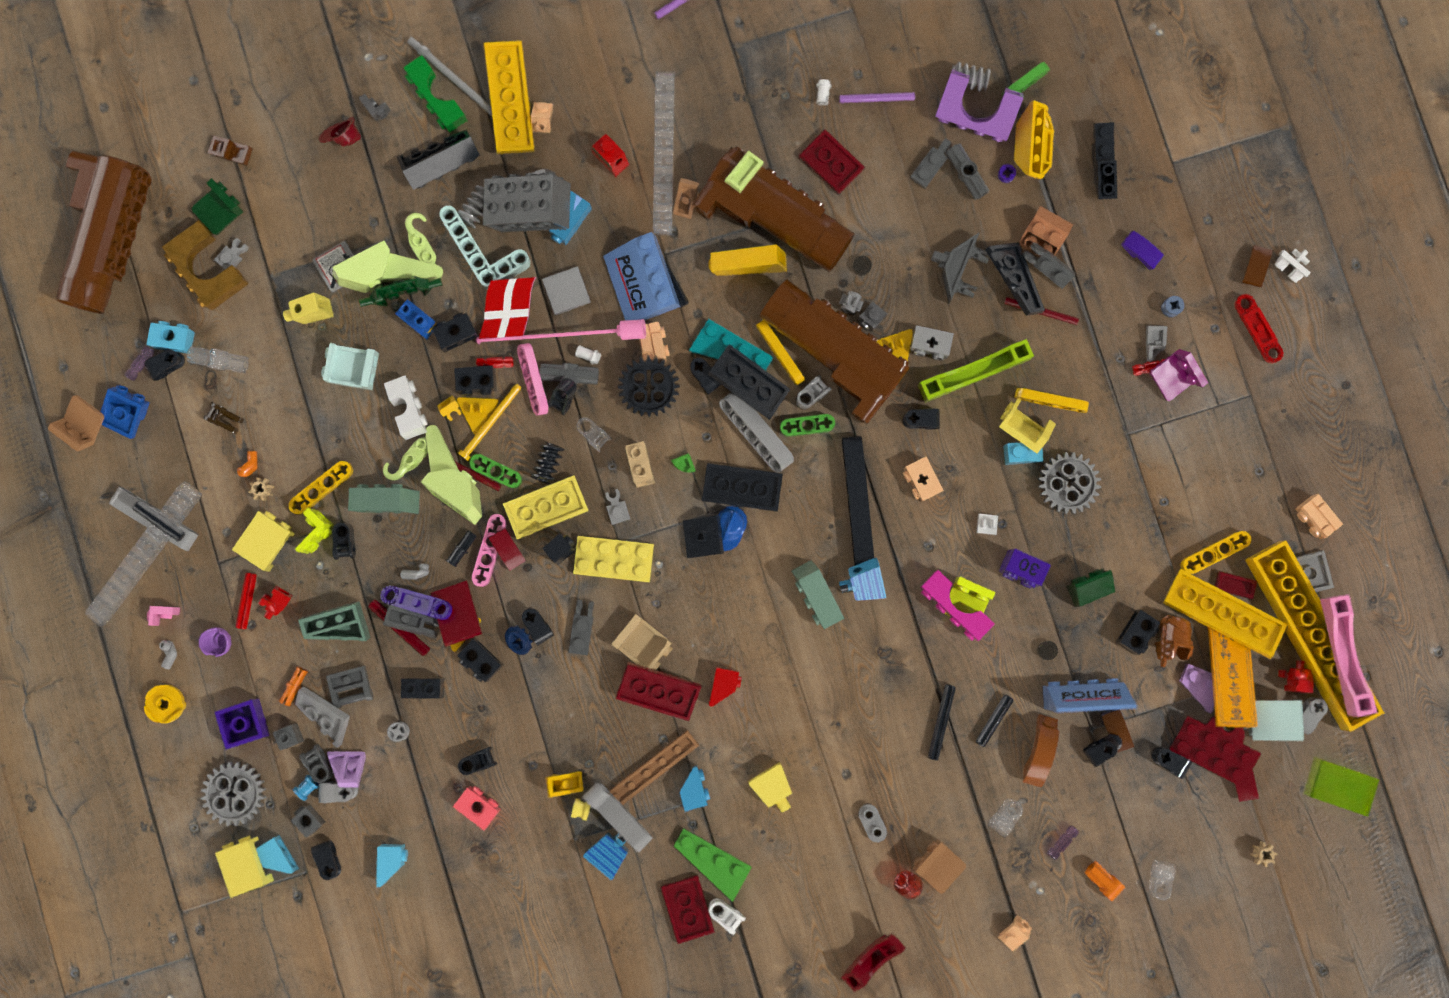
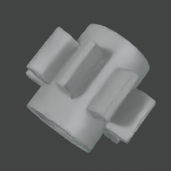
(851, 302)

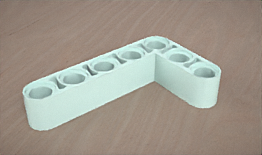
(476, 254)

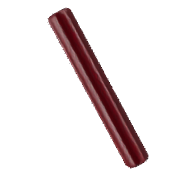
(409, 637)

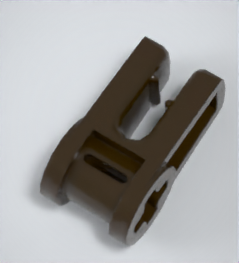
(217, 414)

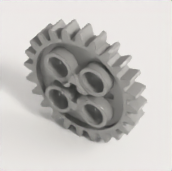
(1078, 469)
(216, 790)

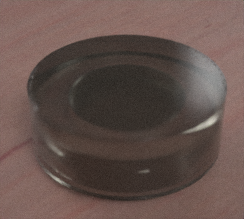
(862, 265)
(1047, 650)

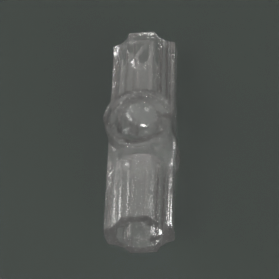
(217, 359)

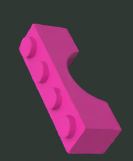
(938, 589)

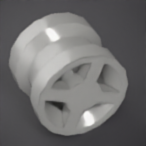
(394, 732)

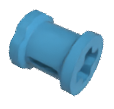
(305, 788)

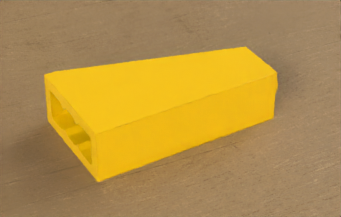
(748, 261)

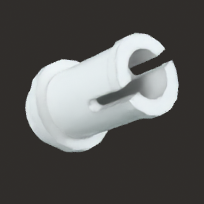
(823, 92)
(587, 354)

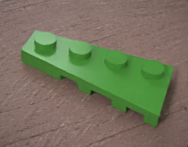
(716, 864)

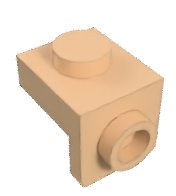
(541, 117)
(1016, 933)

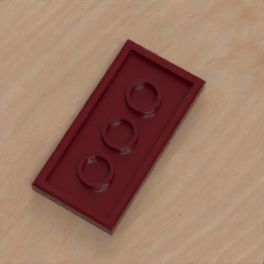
(658, 691)

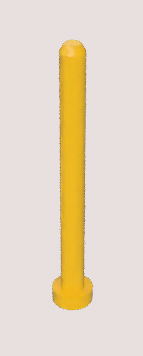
(489, 423)

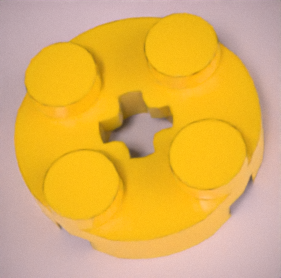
(153, 702)

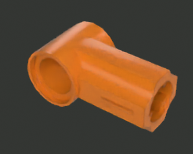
(1107, 883)

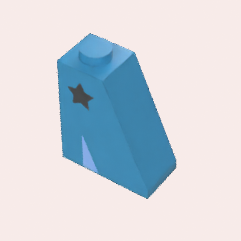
(578, 211)

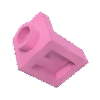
(158, 612)

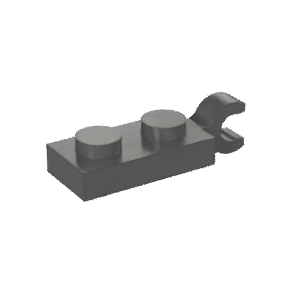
(931, 164)

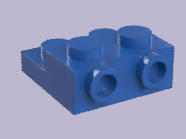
(123, 411)

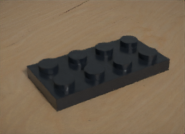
(749, 381)
(742, 487)

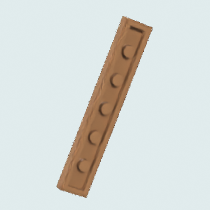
(654, 767)

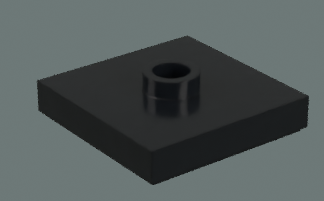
(703, 536)

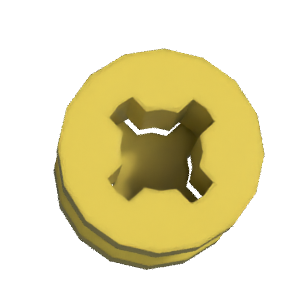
(580, 809)

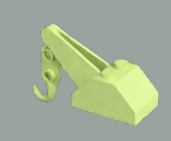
(378, 265)
(445, 480)

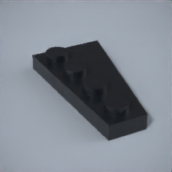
(1017, 276)

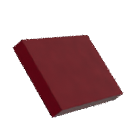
(831, 162)
(463, 620)
(687, 909)

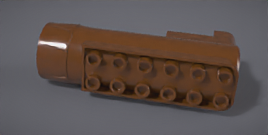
(110, 207)
(777, 209)
(856, 359)

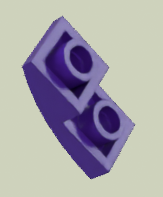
(1143, 249)

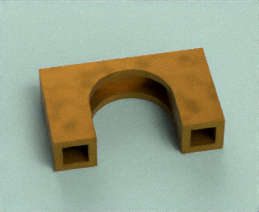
(182, 253)

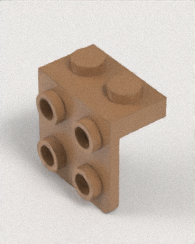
(79, 424)
(939, 866)

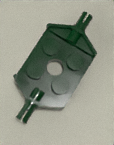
(398, 288)

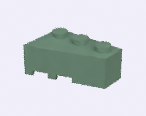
(383, 499)
(817, 595)
(337, 623)

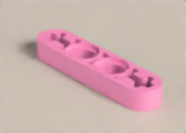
(532, 379)
(486, 549)

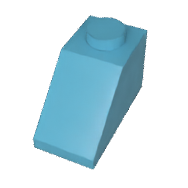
(1020, 454)
(276, 856)
(389, 860)

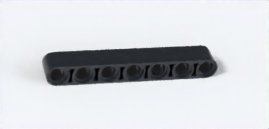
(857, 499)

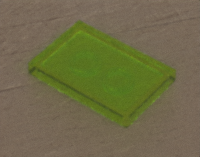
(1344, 788)

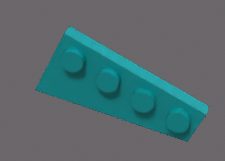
(715, 338)

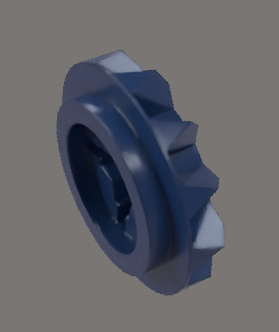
(519, 647)

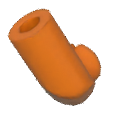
(250, 466)

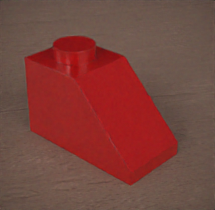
(724, 685)

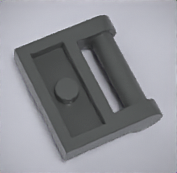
(346, 681)

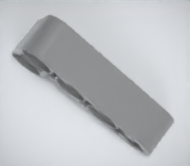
(618, 816)

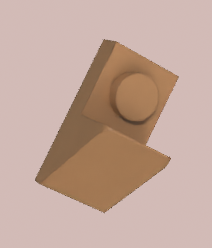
(685, 197)

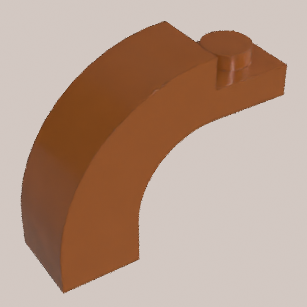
(1043, 752)

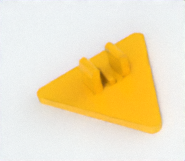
(899, 343)
(477, 411)

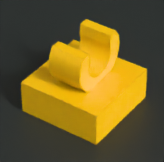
(448, 406)

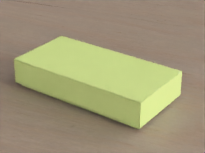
(744, 171)

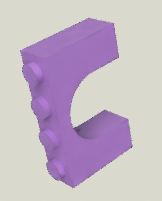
(996, 125)

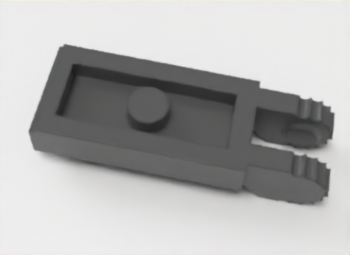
(1050, 265)
(410, 621)
(581, 630)

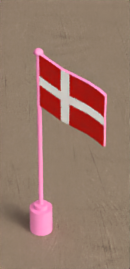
(508, 313)

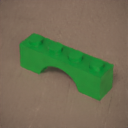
(448, 112)

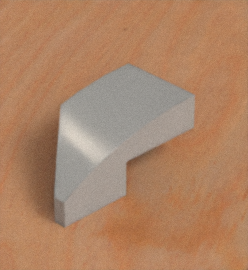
(1155, 341)

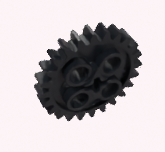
(665, 385)

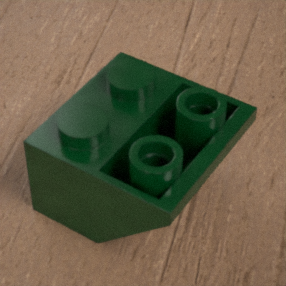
(1091, 588)

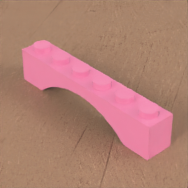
(1339, 623)

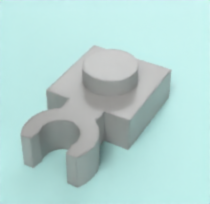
(231, 256)
(618, 510)

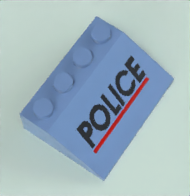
(641, 278)
(1087, 696)

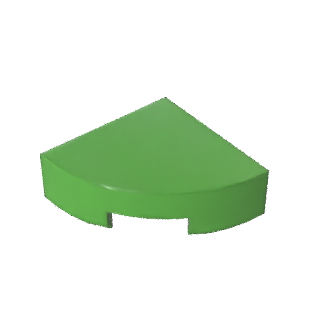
(684, 464)

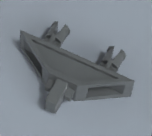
(954, 263)

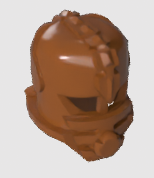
(1174, 639)

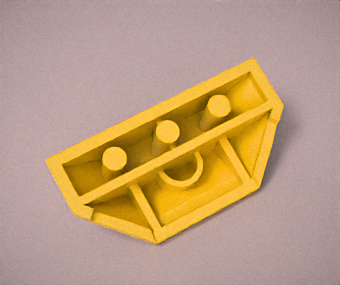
(1034, 140)

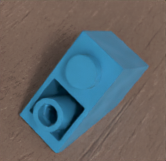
(693, 792)

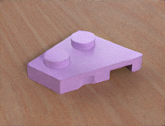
(1199, 685)
(347, 767)

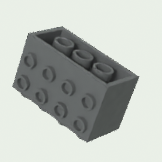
(526, 202)

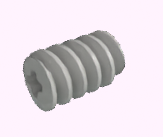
(976, 78)
(474, 208)

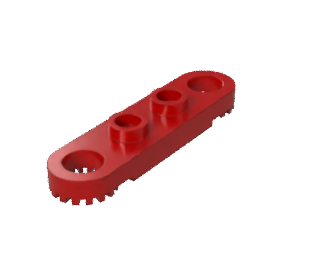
(1258, 328)

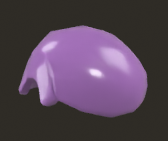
(215, 641)

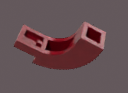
(871, 960)

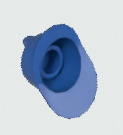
(733, 525)

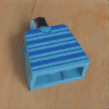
(865, 581)
(607, 854)

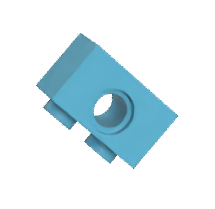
(160, 332)

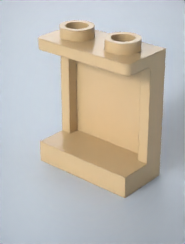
(640, 464)
(642, 643)

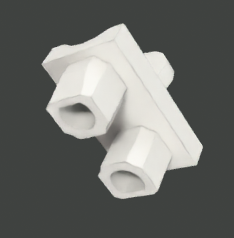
(1299, 271)

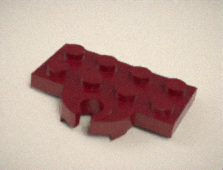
(1216, 749)

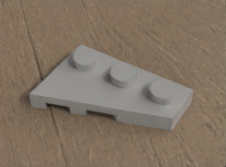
(326, 715)

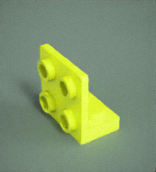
(322, 530)
(969, 596)

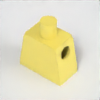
(309, 309)
(772, 787)

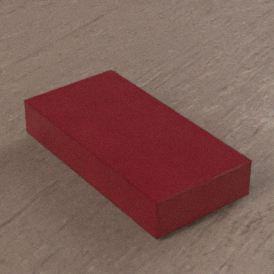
(1236, 585)

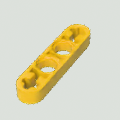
(780, 352)
(1051, 400)
(318, 484)
(1214, 549)

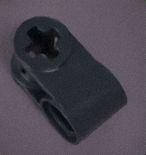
(162, 364)
(705, 381)
(563, 396)
(925, 419)
(343, 543)
(539, 628)
(1103, 749)
(478, 761)
(1173, 762)
(325, 858)

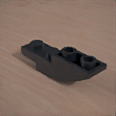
(1104, 161)

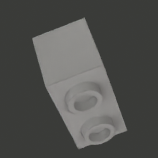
(941, 341)

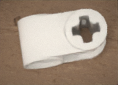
(728, 917)

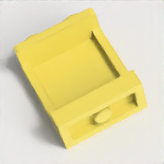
(1024, 428)
(263, 540)
(242, 867)

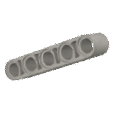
(757, 432)
(125, 500)

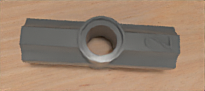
(962, 161)
(578, 374)

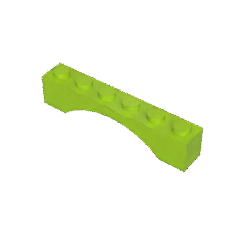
(975, 371)

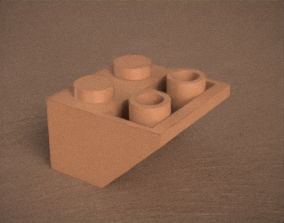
(1046, 230)

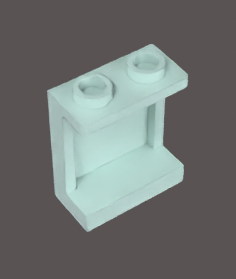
(350, 366)
(1278, 720)

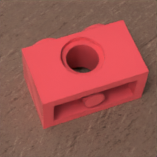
(466, 802)

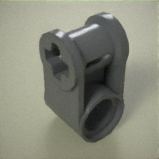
(317, 762)

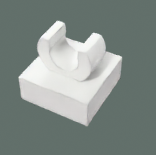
(987, 524)

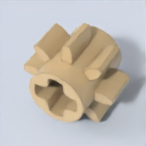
(257, 493)
(1269, 854)

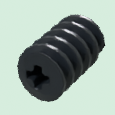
(547, 462)

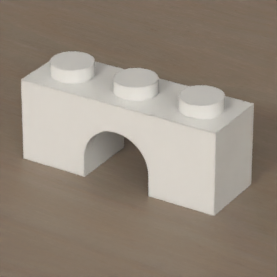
(411, 422)

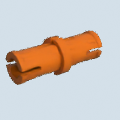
(293, 686)

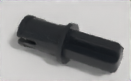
(461, 548)

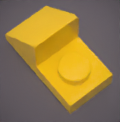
(564, 784)

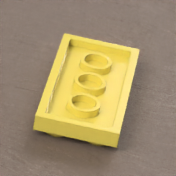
(545, 507)
(613, 559)

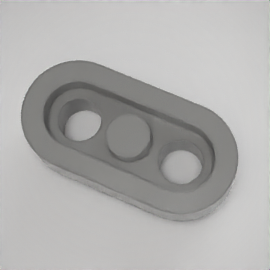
(872, 823)

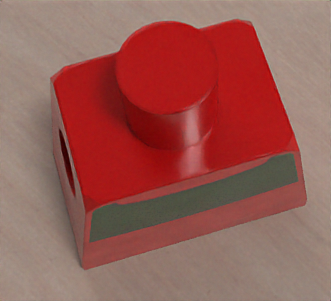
(608, 153)

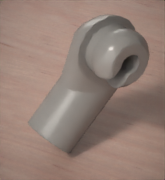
(415, 574)
(170, 652)

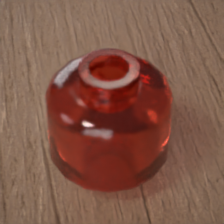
(908, 884)

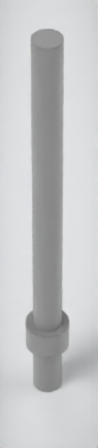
(425, 52)

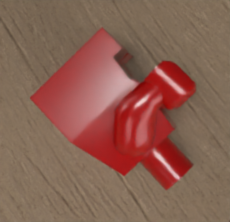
(276, 602)
(1298, 679)

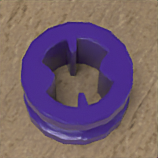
(1011, 168)

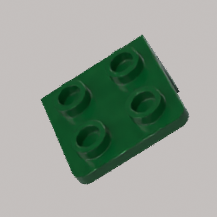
(217, 208)

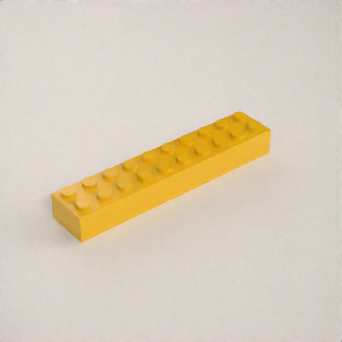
(1301, 609)

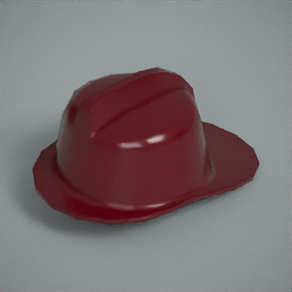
(342, 133)

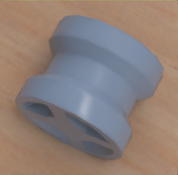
(1169, 309)

